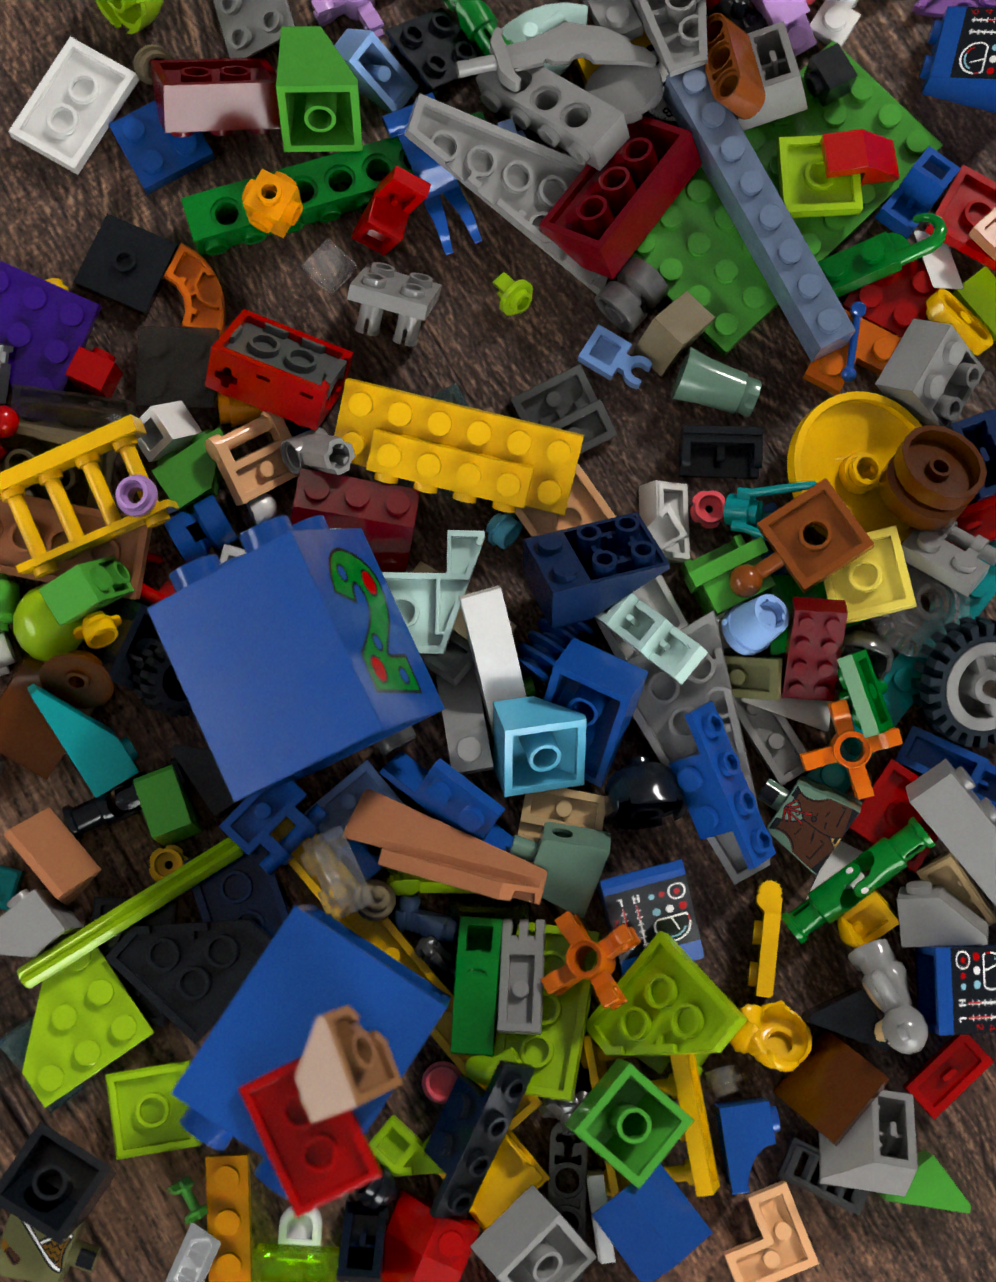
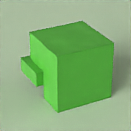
(710, 574)

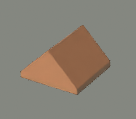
(53, 855)

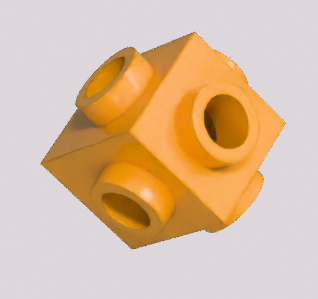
(272, 214)

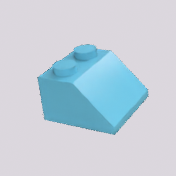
(537, 746)

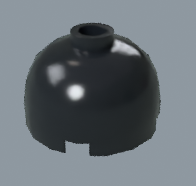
(643, 795)

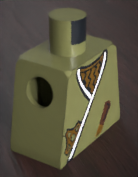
(36, 1258)

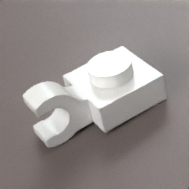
(835, 21)

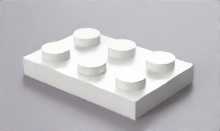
(73, 105)

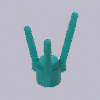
(743, 510)

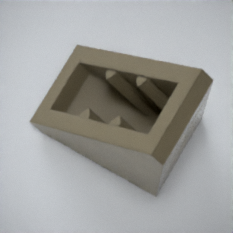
(673, 332)

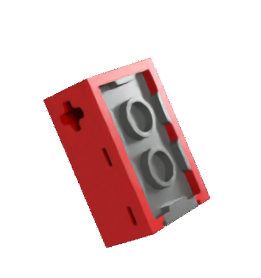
(278, 369)

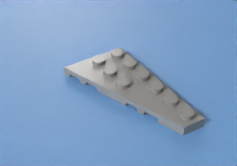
(502, 169)
(663, 721)

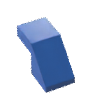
(917, 192)

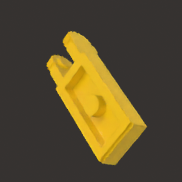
(766, 935)

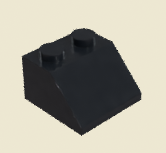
(53, 1184)

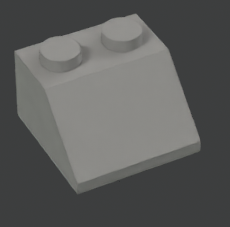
(533, 1243)

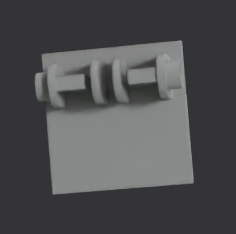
(252, 24)

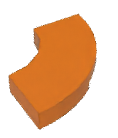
(199, 288)

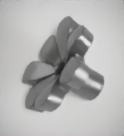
(561, 1109)

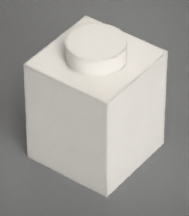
(168, 430)

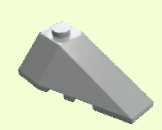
(675, 31)

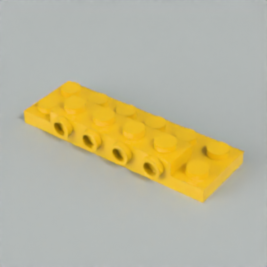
(458, 448)

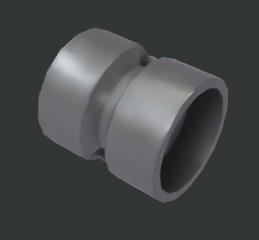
(626, 300)

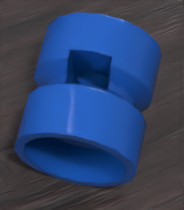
(213, 523)

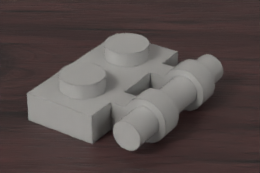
(948, 563)

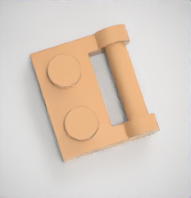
(258, 470)

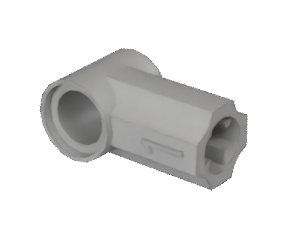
(317, 452)

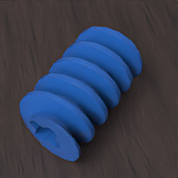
(548, 647)

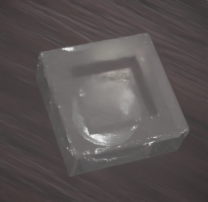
(329, 267)

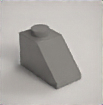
(937, 918)

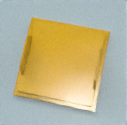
(506, 1180)

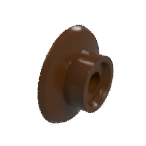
(77, 679)

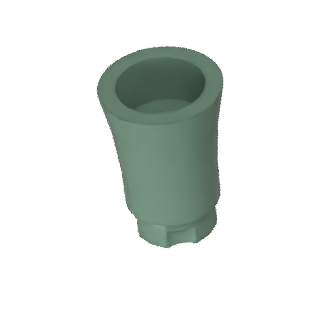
(715, 385)

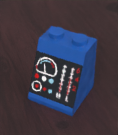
(962, 58)
(650, 903)
(957, 988)

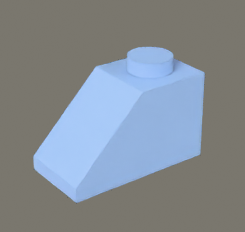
(377, 70)

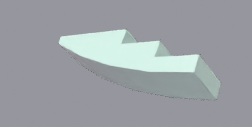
(653, 637)

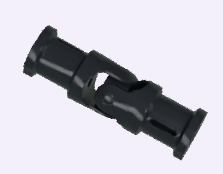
(102, 811)

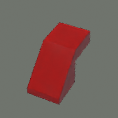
(860, 154)
(389, 209)

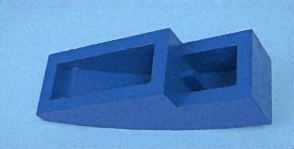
(925, 750)

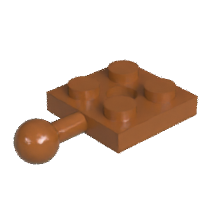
(805, 562)

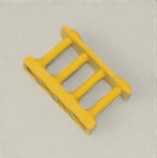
(47, 471)
(681, 1085)

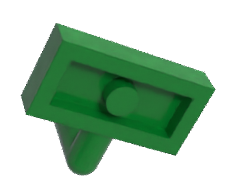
(864, 693)

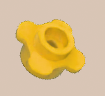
(98, 629)

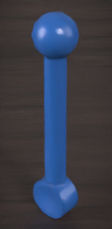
(857, 311)

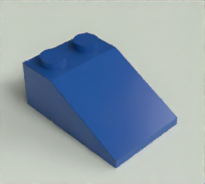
(603, 691)

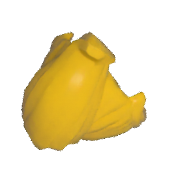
(774, 1036)

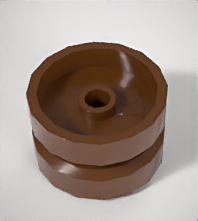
(932, 478)

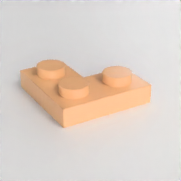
(783, 1241)

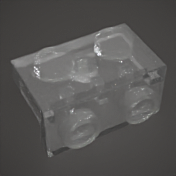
(338, 873)

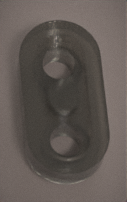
(487, 907)

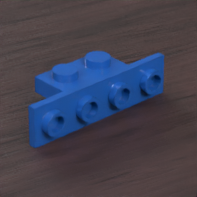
(718, 790)
(449, 798)

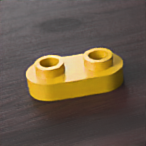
(947, 309)

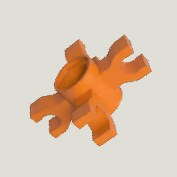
(831, 754)
(600, 976)

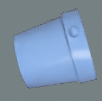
(755, 624)

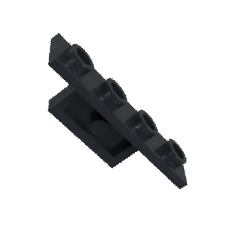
(471, 1134)

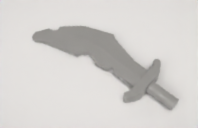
(555, 47)

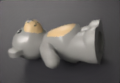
(887, 987)

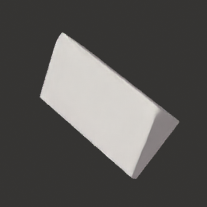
(653, 498)

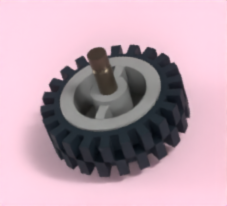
(960, 682)

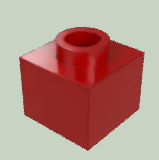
(94, 371)

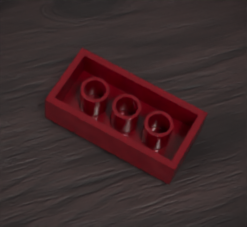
(813, 648)

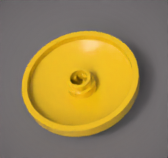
(850, 445)

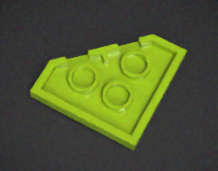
(668, 1008)
(80, 1027)

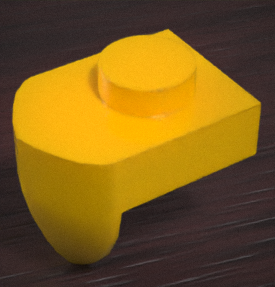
(867, 921)

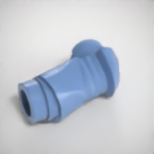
(424, 922)

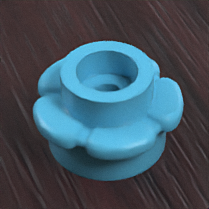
(503, 530)

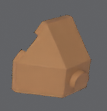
(343, 1065)

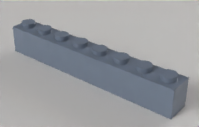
(759, 215)

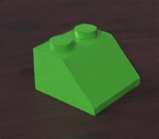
(629, 1122)

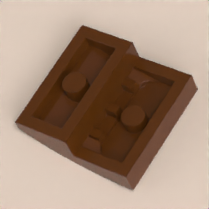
(832, 1087)

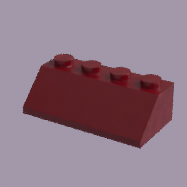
(614, 209)

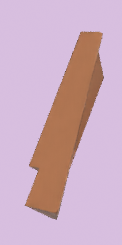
(440, 852)

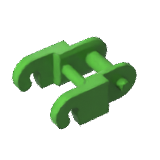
(183, 1187)

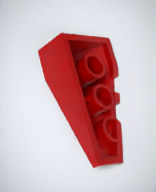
(425, 1246)

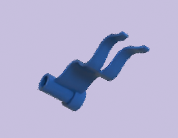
(440, 179)

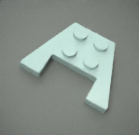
(432, 599)

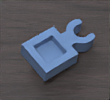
(608, 354)

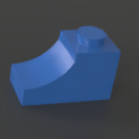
(743, 1132)

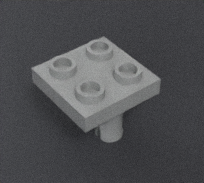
(384, 289)

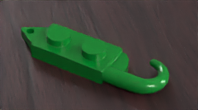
(879, 256)

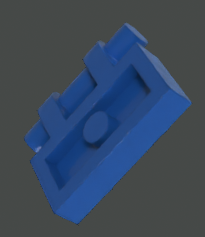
(260, 816)

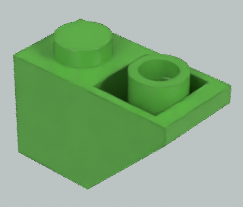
(190, 473)
(86, 589)

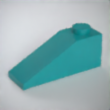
(90, 744)

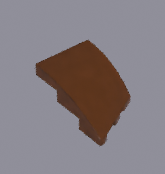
(23, 729)

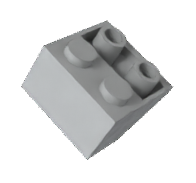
(778, 74)
(931, 373)
(35, 923)
(877, 1150)

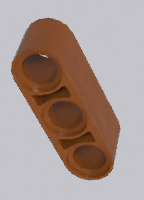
(733, 68)

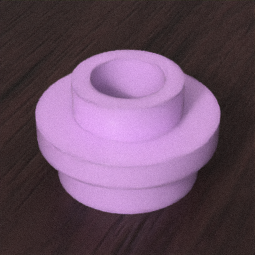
(126, 490)

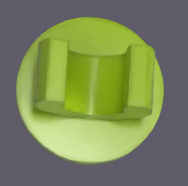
(514, 295)

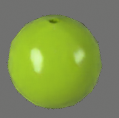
(39, 630)

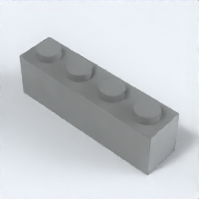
(959, 820)

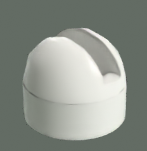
(262, 508)

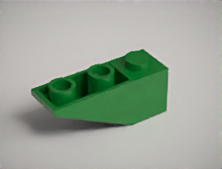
(476, 986)

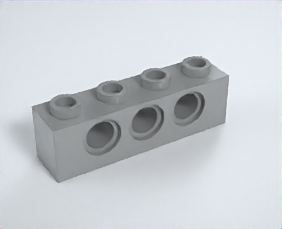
(559, 114)

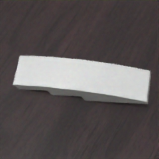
(492, 648)

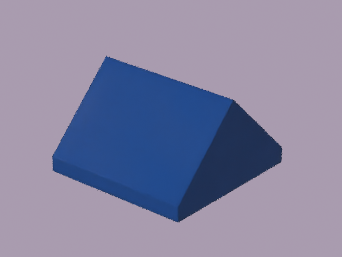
(652, 1225)

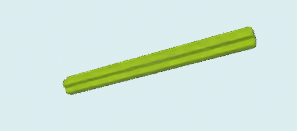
(128, 913)

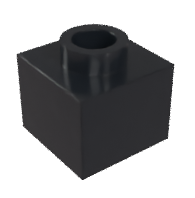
(829, 75)

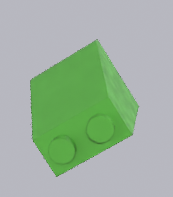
(316, 94)

